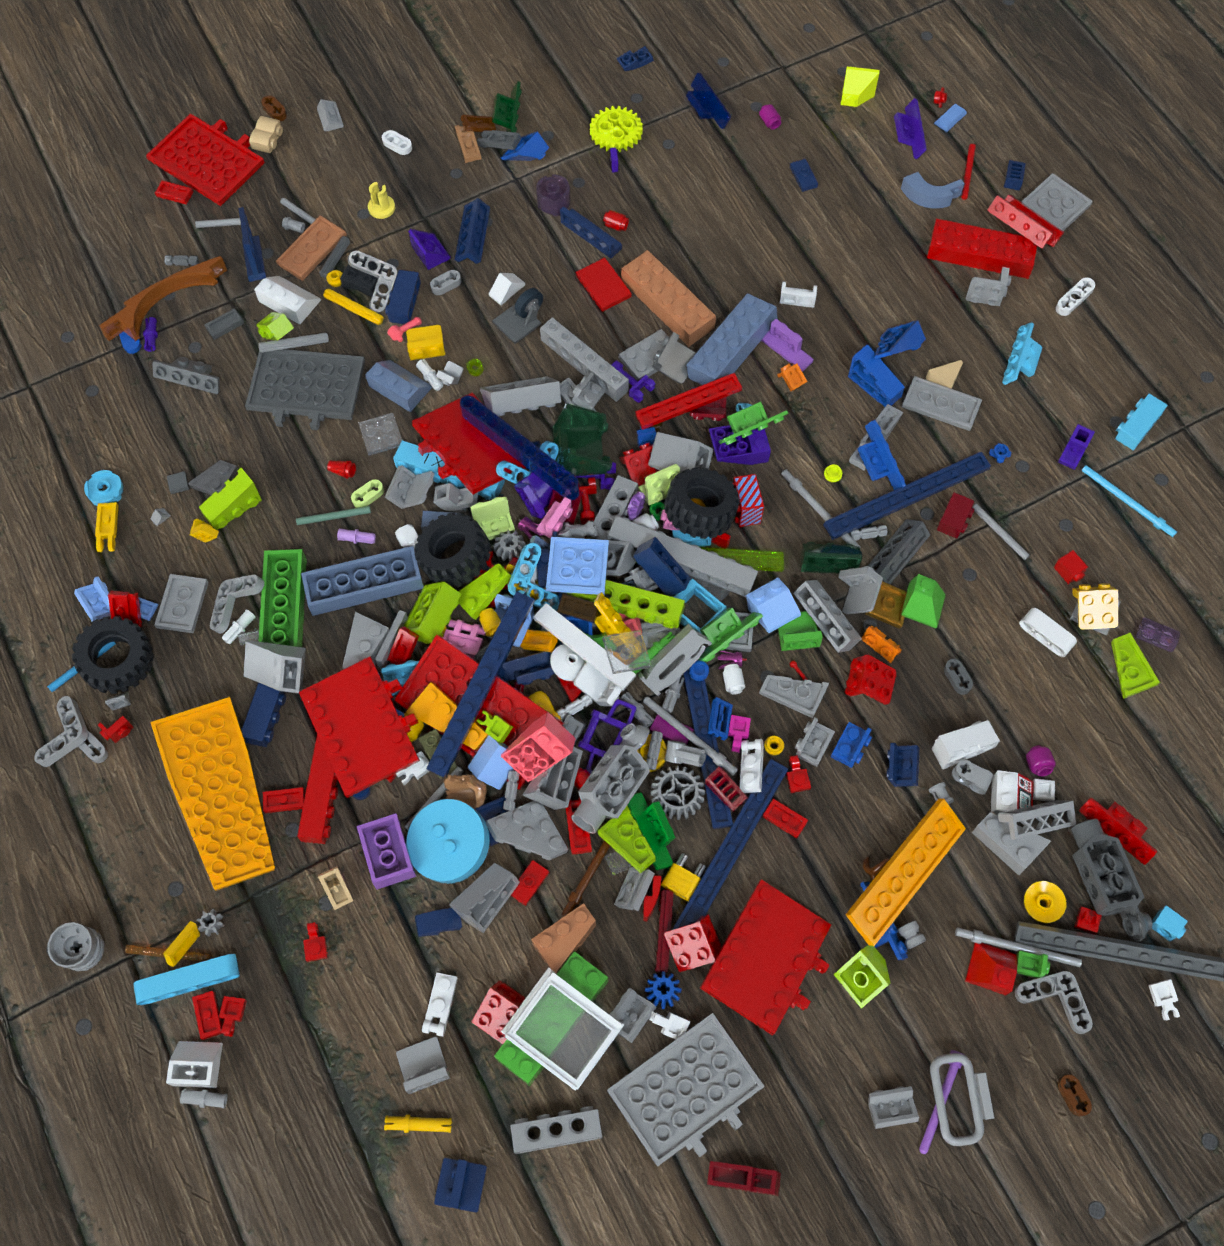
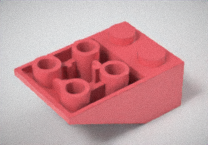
(539, 747)

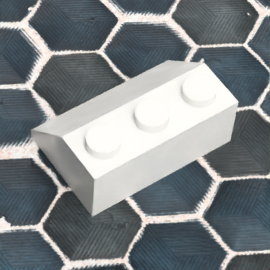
(286, 298)

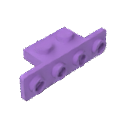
(787, 344)

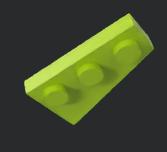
(1132, 667)
(628, 840)

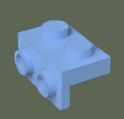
(94, 599)

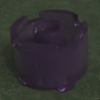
(553, 194)

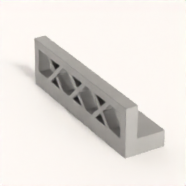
(1041, 813)

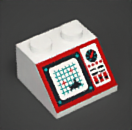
(1010, 792)

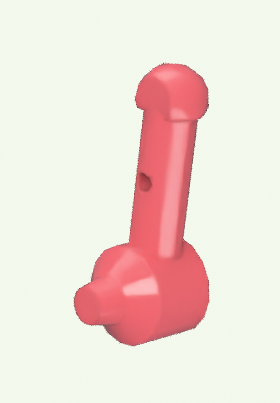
(397, 332)

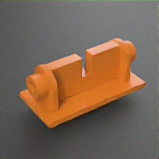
(877, 641)

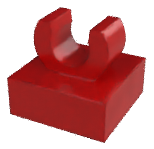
(1088, 920)

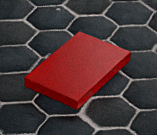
(603, 284)

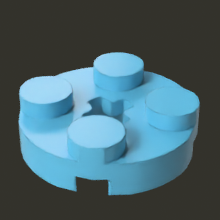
(101, 478)

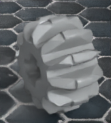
(509, 539)

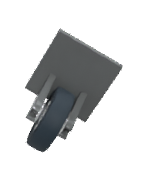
(521, 317)

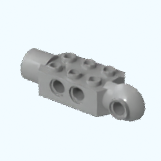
(613, 780)

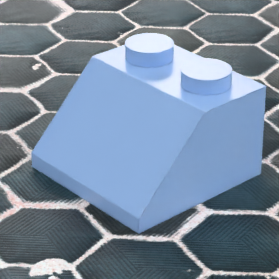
(774, 603)

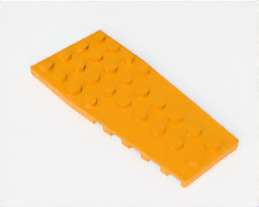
(216, 791)

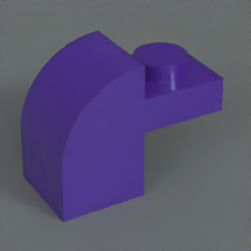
(1076, 446)

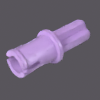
(356, 536)

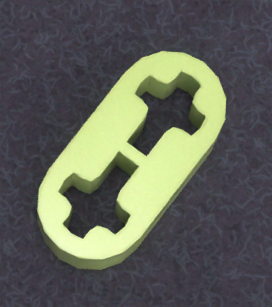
(367, 493)

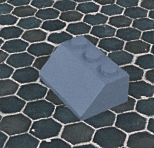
(397, 384)

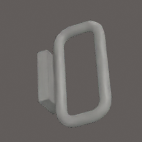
(978, 1093)

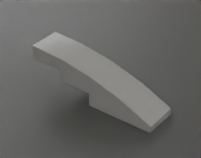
(887, 421)

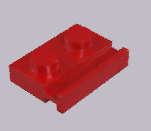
(125, 606)

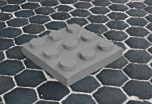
(1057, 202)

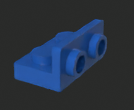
(850, 745)

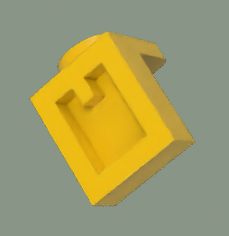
(203, 531)

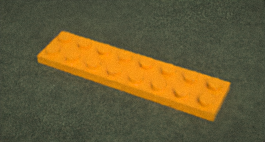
(905, 872)

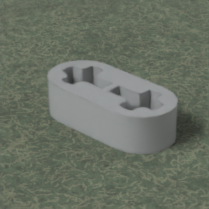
(445, 282)
(94, 743)

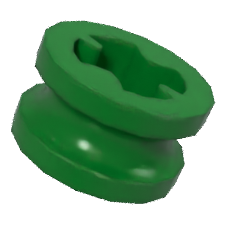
(658, 505)

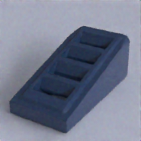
(1014, 178)

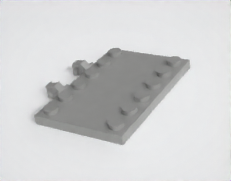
(686, 1090)

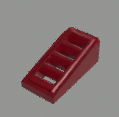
(719, 772)

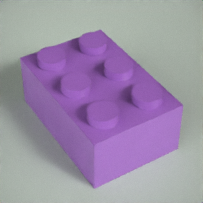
(386, 851)

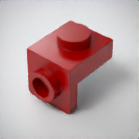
(118, 730)

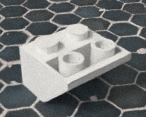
(195, 1064)

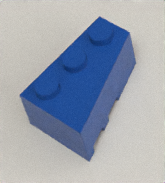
(875, 377)

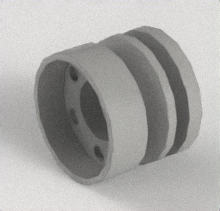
(67, 940)

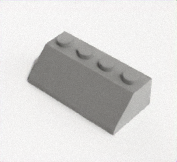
(521, 395)

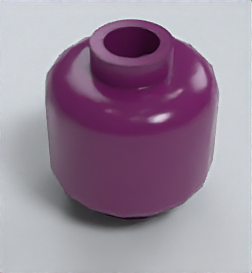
(1040, 760)

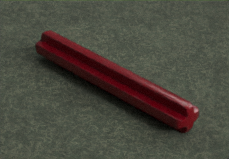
(665, 920)

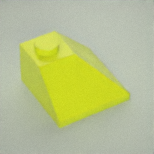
(859, 86)

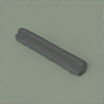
(334, 256)

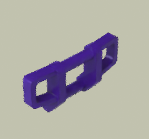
(596, 716)

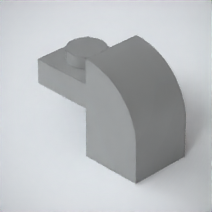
(454, 499)

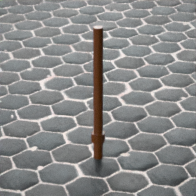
(575, 897)

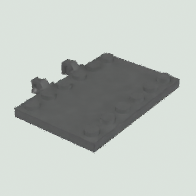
(305, 385)

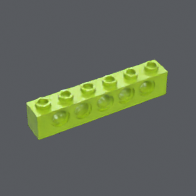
(638, 597)

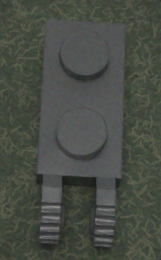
(499, 139)

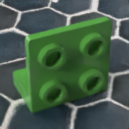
(800, 633)

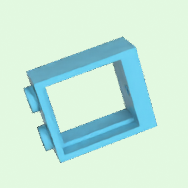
(696, 589)

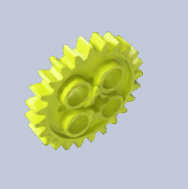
(616, 128)

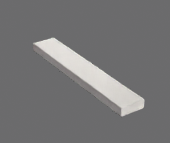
(581, 645)

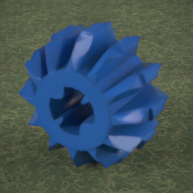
(669, 985)

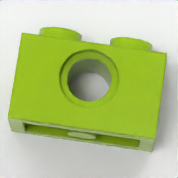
(274, 326)

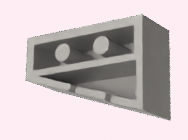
(364, 640)
(556, 784)
(1015, 853)
(485, 897)

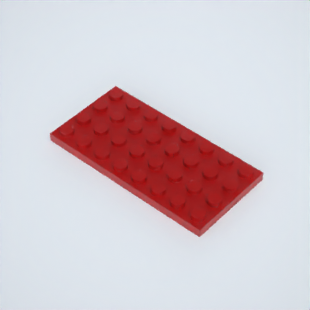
(452, 673)

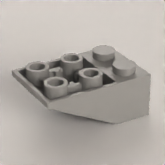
(681, 451)
(275, 665)

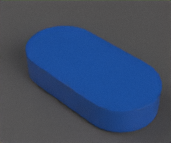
(129, 344)

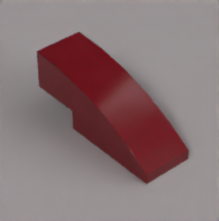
(744, 1178)

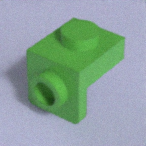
(1032, 964)

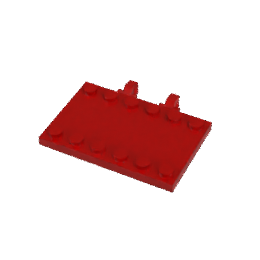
(206, 158)
(461, 447)
(360, 726)
(767, 958)

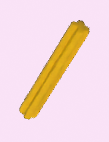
(353, 306)

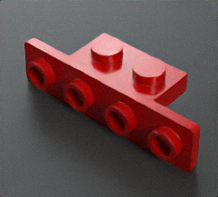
(1122, 825)

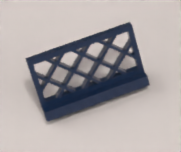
(252, 250)

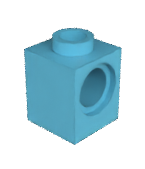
(1169, 924)

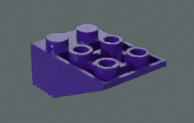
(746, 450)

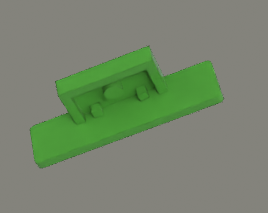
(749, 419)
(724, 630)

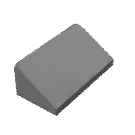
(329, 115)

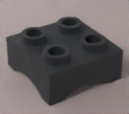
(359, 280)

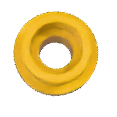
(335, 282)
(774, 740)

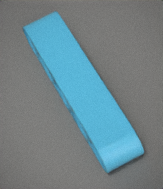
(186, 979)

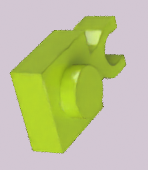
(497, 727)

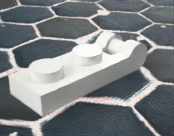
(751, 766)
(440, 1003)

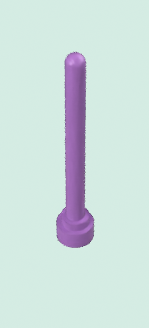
(933, 1123)

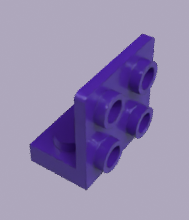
(534, 494)

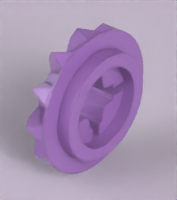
(636, 505)

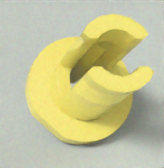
(380, 205)

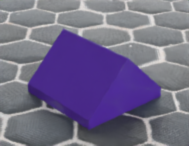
(428, 248)

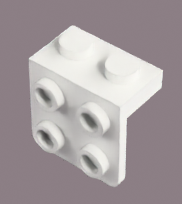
(597, 686)

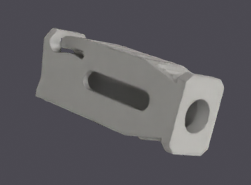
(674, 659)

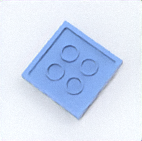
(577, 565)

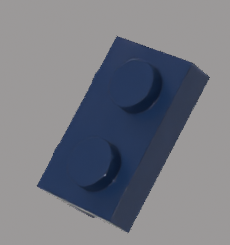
(903, 765)

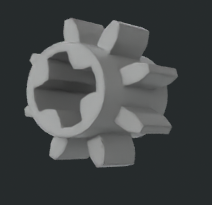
(213, 927)

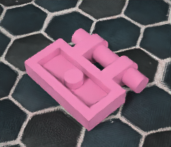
(468, 644)

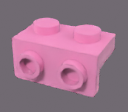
(555, 518)

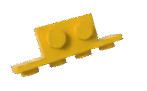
(608, 619)

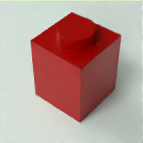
(1071, 567)

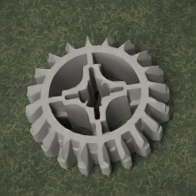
(673, 777)

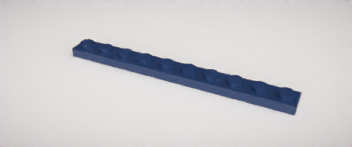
(906, 496)
(480, 685)
(700, 714)
(732, 845)

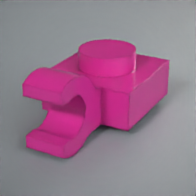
(738, 729)

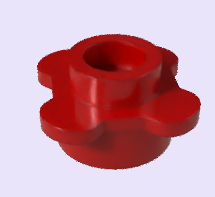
(940, 97)

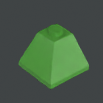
(924, 601)

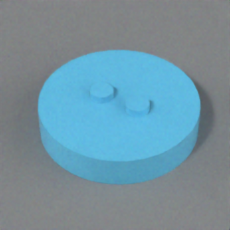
(448, 841)

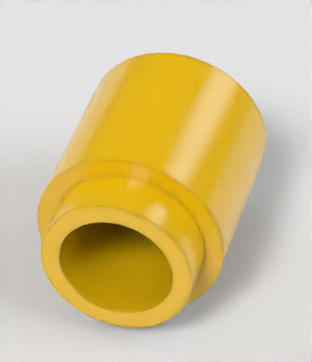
(490, 621)

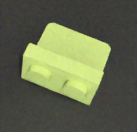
(658, 483)
(493, 517)

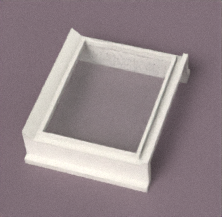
(562, 1029)

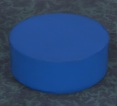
(699, 671)

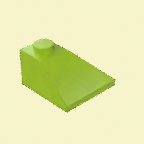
(864, 975)

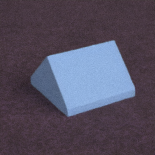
(489, 764)

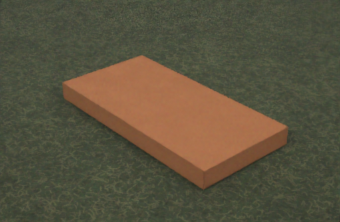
(311, 248)

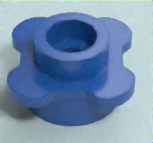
(1000, 448)

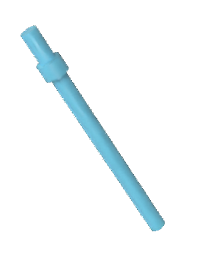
(1157, 522)

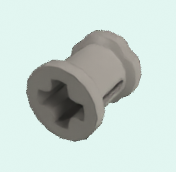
(940, 792)

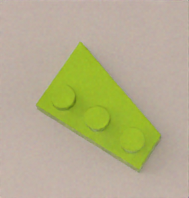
(483, 590)

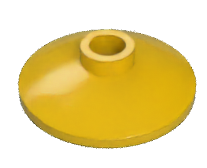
(1054, 900)

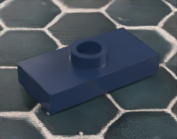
(803, 175)

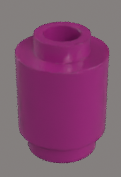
(770, 116)

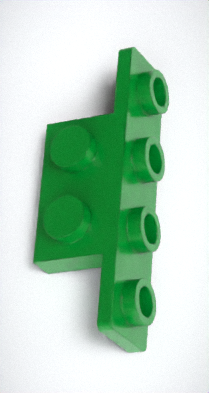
(654, 827)

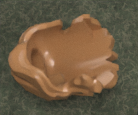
(465, 789)

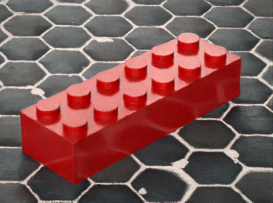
(982, 248)

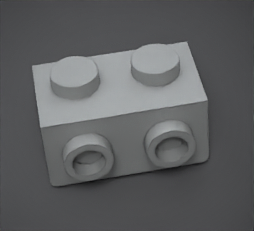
(814, 743)
(633, 1013)
(892, 1107)

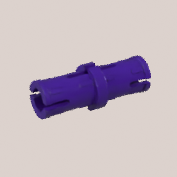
(150, 334)

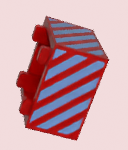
(751, 502)

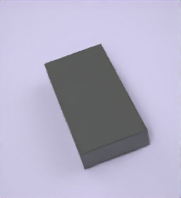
(224, 324)

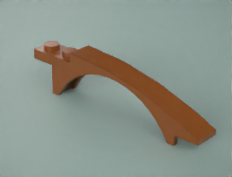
(135, 308)

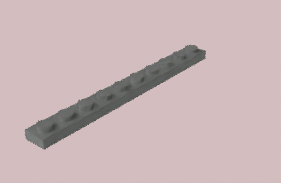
(1120, 951)

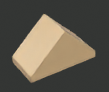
(945, 375)
(335, 887)

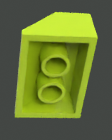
(432, 611)

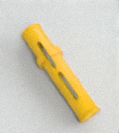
(417, 1124)

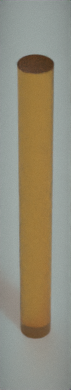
(158, 952)

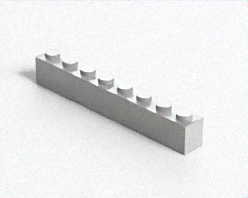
(693, 559)

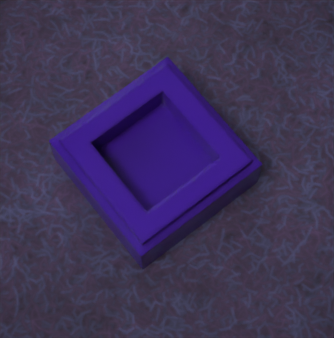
(614, 159)

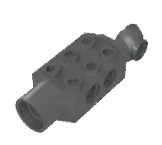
(1109, 878)

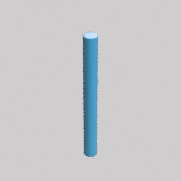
(72, 672)

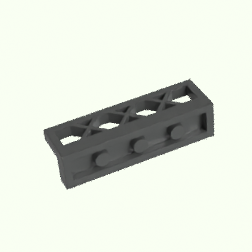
(900, 552)

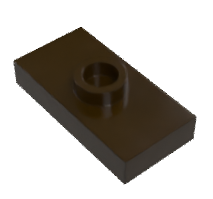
(578, 608)

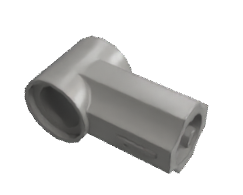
(681, 753)

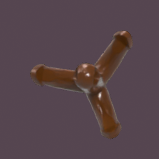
(873, 872)

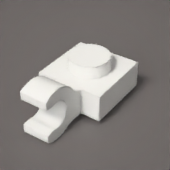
(673, 1025)

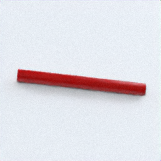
(968, 171)

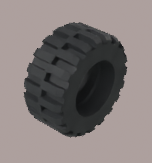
(697, 519)
(443, 533)
(99, 635)

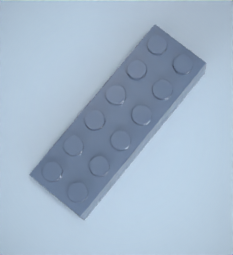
(732, 340)
(362, 580)

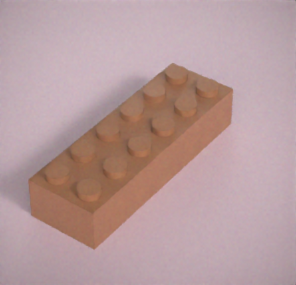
(668, 298)

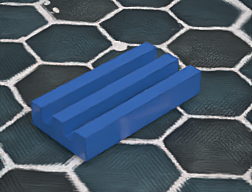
(716, 718)

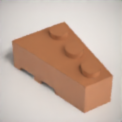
(564, 937)

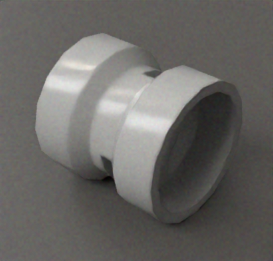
(911, 934)

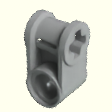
(974, 777)

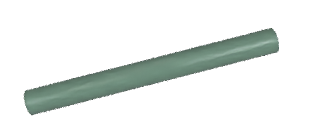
(333, 515)

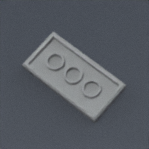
(942, 403)

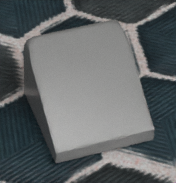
(118, 701)

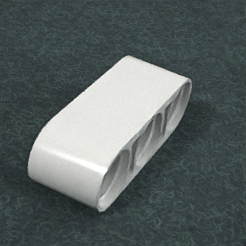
(1048, 632)

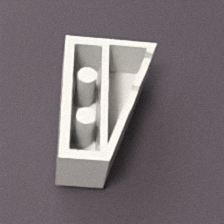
(964, 743)

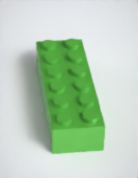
(282, 597)
(583, 978)

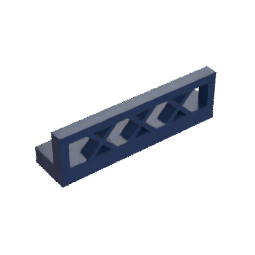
(474, 232)
(590, 232)

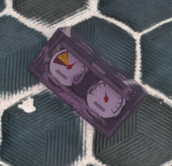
(1158, 634)

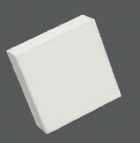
(1043, 790)

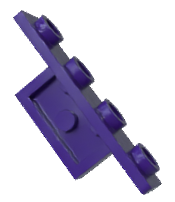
(910, 128)

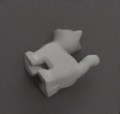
(581, 531)

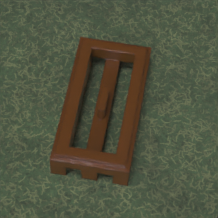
(477, 123)

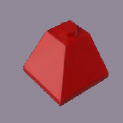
(992, 968)

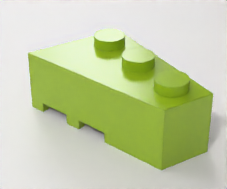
(231, 501)

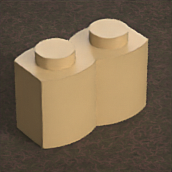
(266, 134)

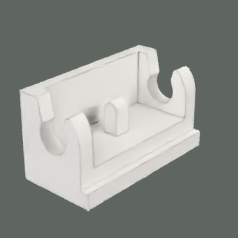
(797, 296)

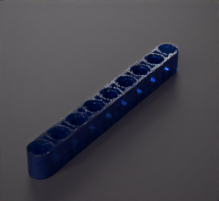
(520, 447)

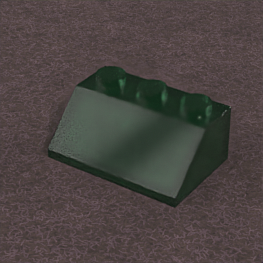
(829, 557)

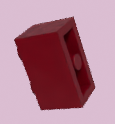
(955, 515)

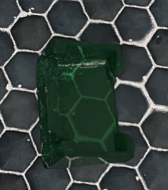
(580, 441)

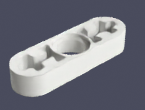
(1074, 303)

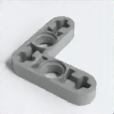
(382, 278)
(226, 596)
(49, 752)
(1059, 989)

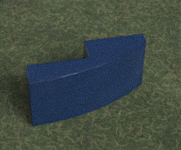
(635, 60)
(437, 921)

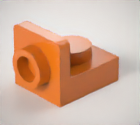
(793, 376)

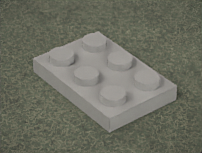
(640, 356)
(181, 603)

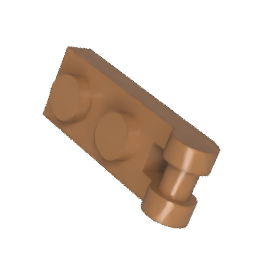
(468, 144)

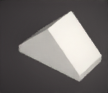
(505, 287)

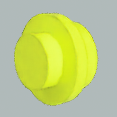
(833, 473)

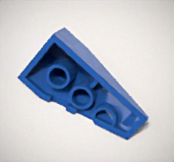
(900, 339)

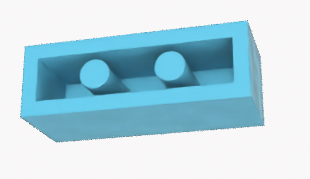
(1140, 421)

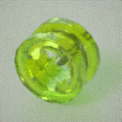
(475, 362)

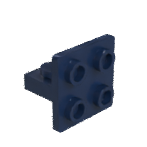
(460, 1185)

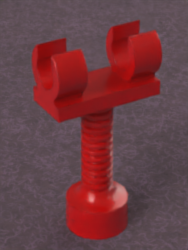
(587, 514)

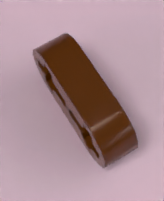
(276, 106)
(1078, 1092)

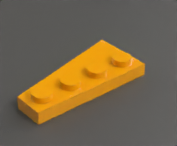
(437, 711)

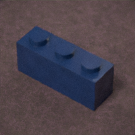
(403, 297)
(662, 567)
(263, 715)

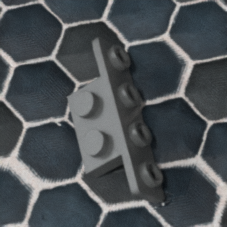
(187, 373)

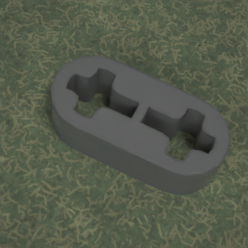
(959, 676)

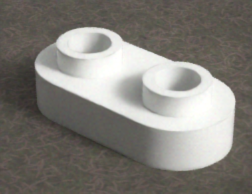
(398, 142)

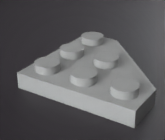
(528, 830)

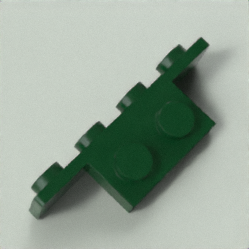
(506, 109)

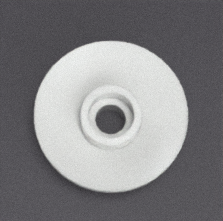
(562, 666)

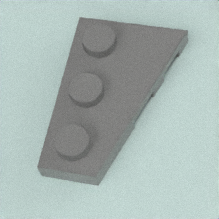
(795, 694)

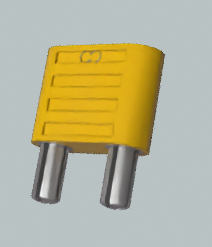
(681, 880)

